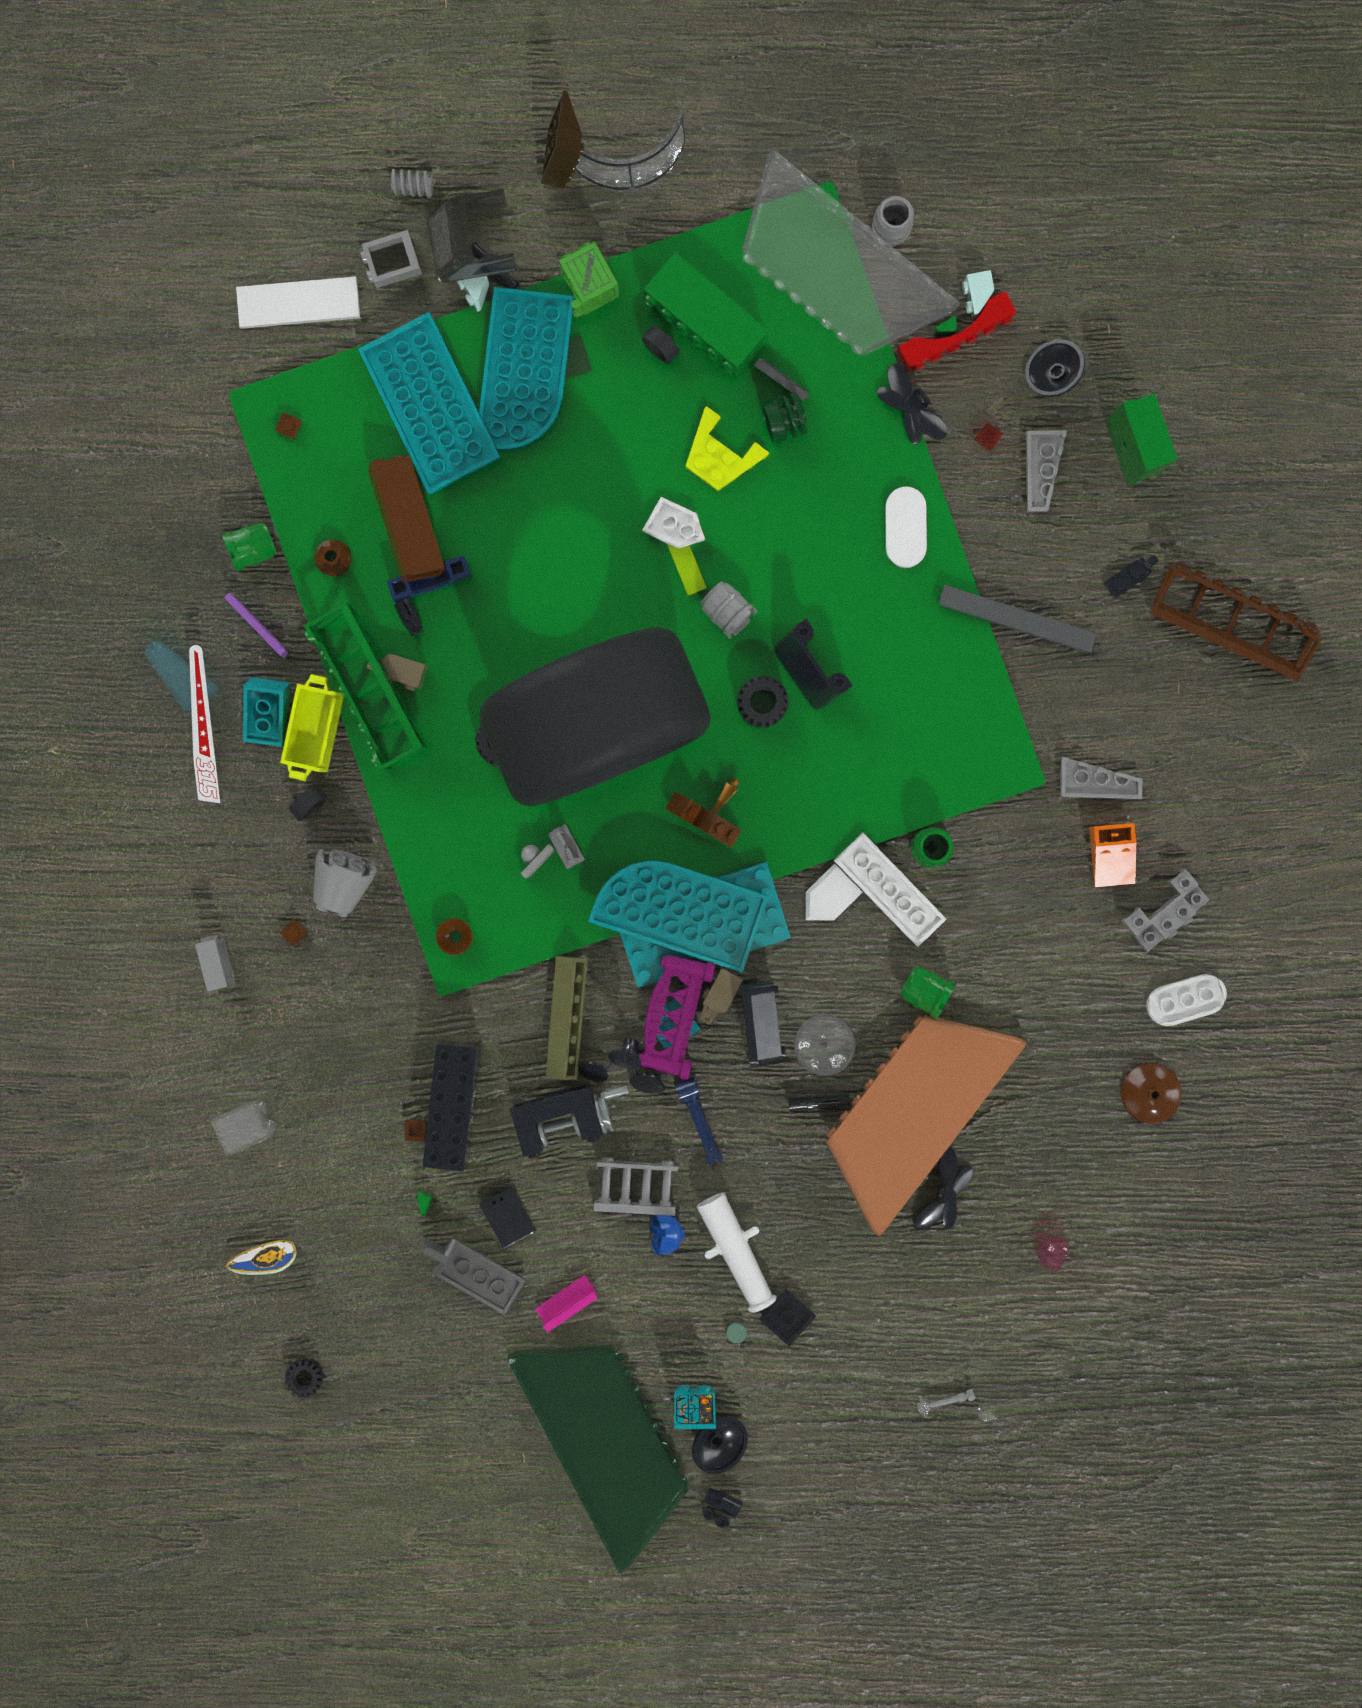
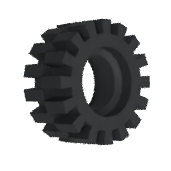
(313, 1369)

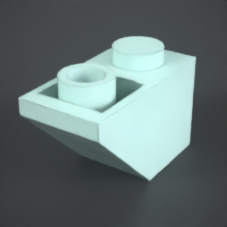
(978, 289)
(476, 290)

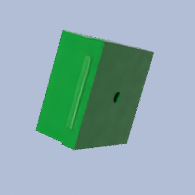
(1140, 439)

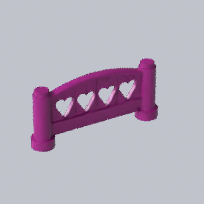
(692, 974)

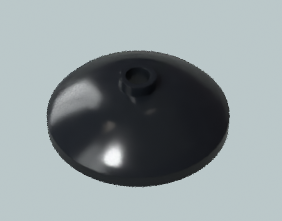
(1048, 361)
(721, 1447)

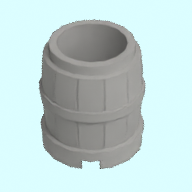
(896, 210)
(727, 609)

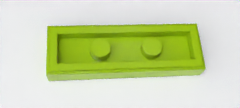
(687, 569)

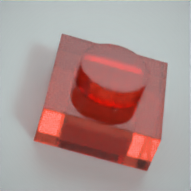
(988, 436)

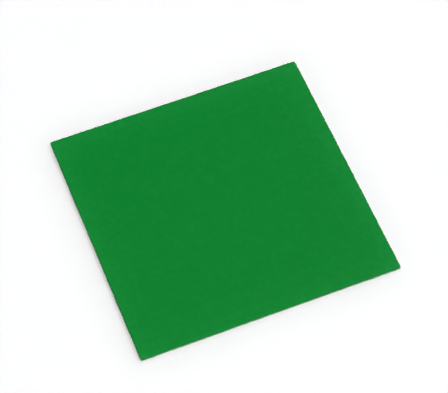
(568, 566)

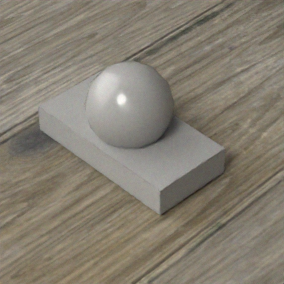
(532, 856)

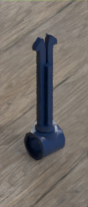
(689, 1094)

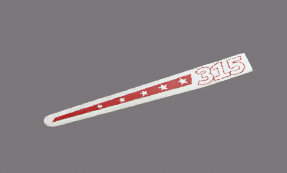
(201, 729)

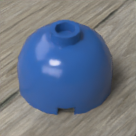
(666, 1234)

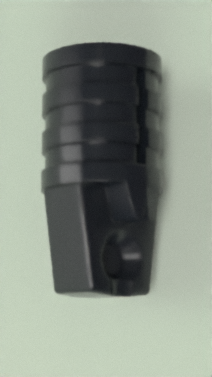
(409, 616)
(723, 1502)

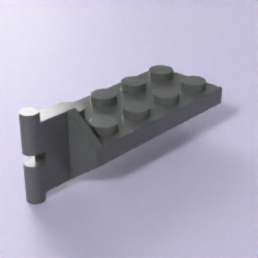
(475, 1273)

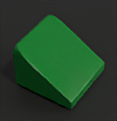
(947, 328)
(424, 1201)

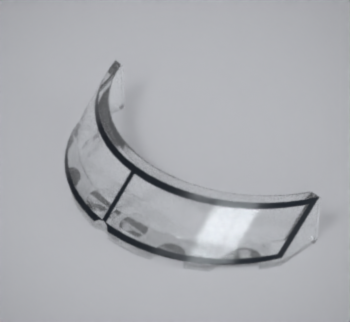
(635, 171)

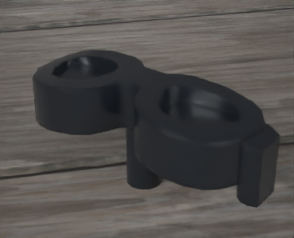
(720, 1520)

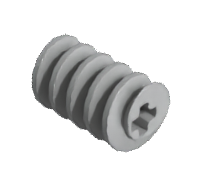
(412, 184)

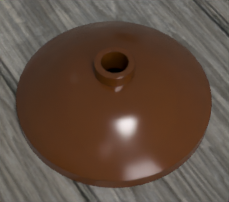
(1140, 1085)

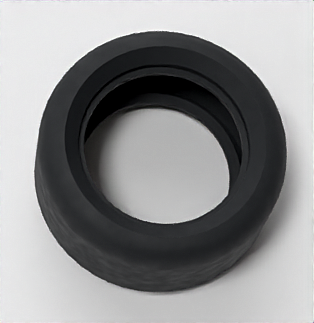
(594, 715)

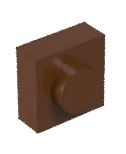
(288, 426)
(294, 932)
(415, 1130)

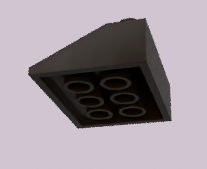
(562, 145)

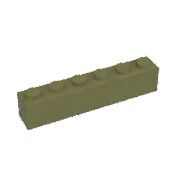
(566, 1018)

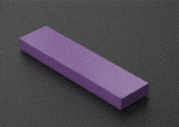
(257, 625)

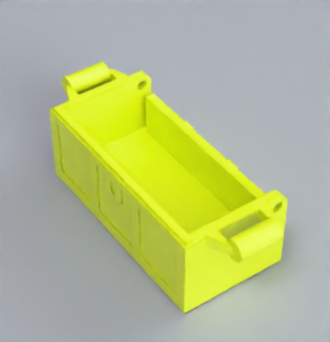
(311, 728)

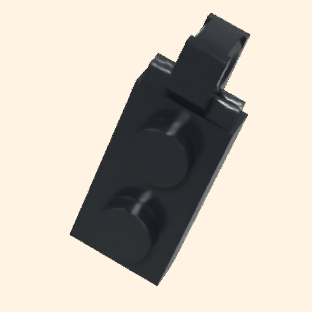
(1130, 576)

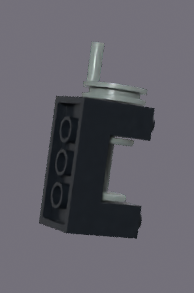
(588, 1116)

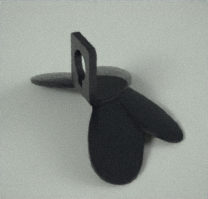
(903, 398)
(945, 1202)

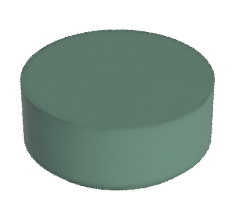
(736, 1332)

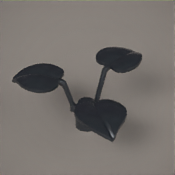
(627, 1058)

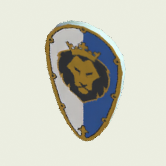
(264, 1259)

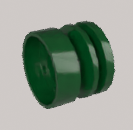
(784, 418)

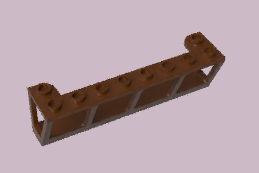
(1224, 637)

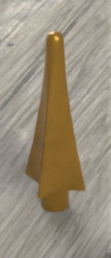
(727, 792)

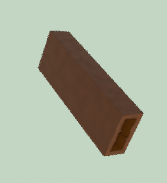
(405, 518)

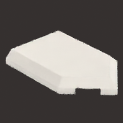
(674, 524)
(830, 895)

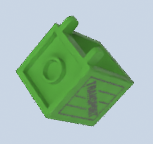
(588, 279)

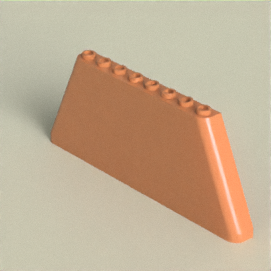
(916, 1111)

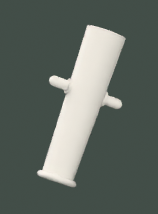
(734, 1247)

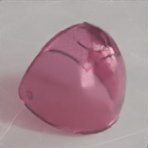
(1052, 1252)

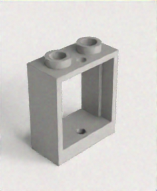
(397, 275)
(215, 963)

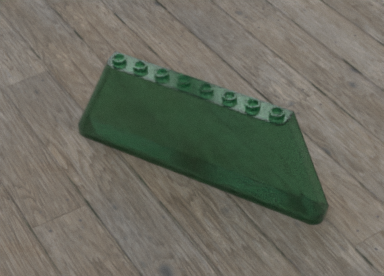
(604, 1442)

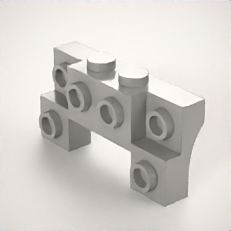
(1170, 916)

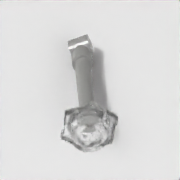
(924, 1406)

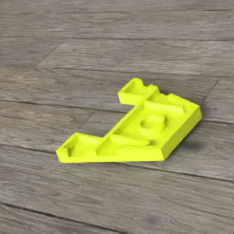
(716, 462)

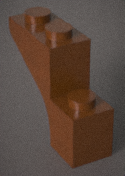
(703, 819)

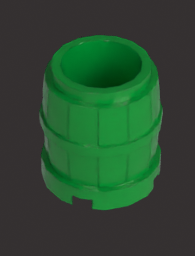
(249, 545)
(940, 839)
(927, 991)

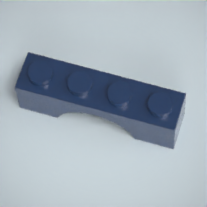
(455, 571)

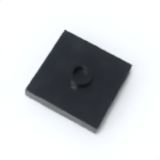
(787, 1317)

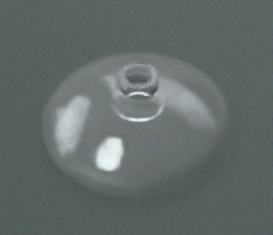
(835, 1055)

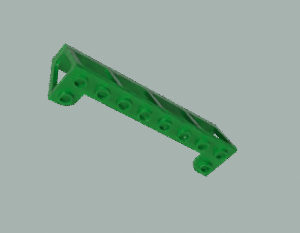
(315, 635)

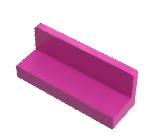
(566, 1303)

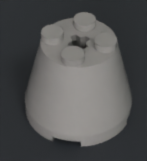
(340, 881)

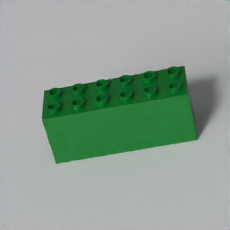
(705, 315)

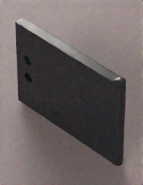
(507, 1217)

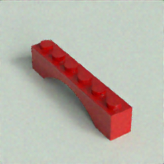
(920, 350)

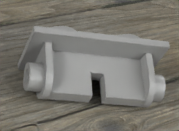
(566, 846)

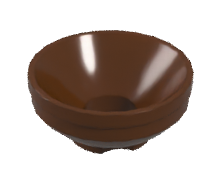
(340, 564)
(443, 936)

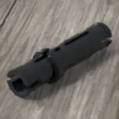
(504, 278)
(794, 1104)

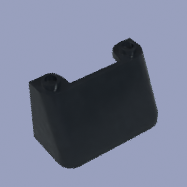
(804, 669)

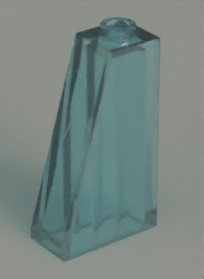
(175, 673)

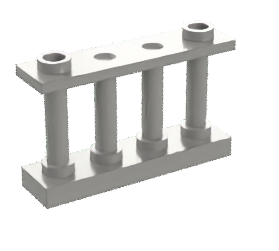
(644, 1205)

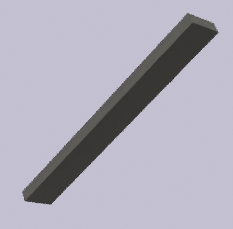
(1017, 619)

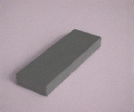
(782, 379)

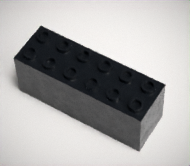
(452, 1105)

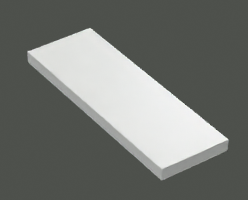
(298, 302)
(890, 889)

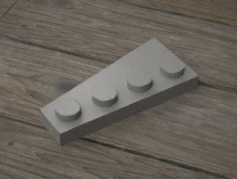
(1042, 463)
(1089, 781)

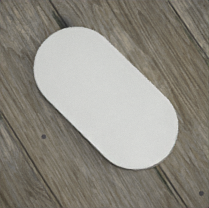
(905, 527)
(1186, 1000)

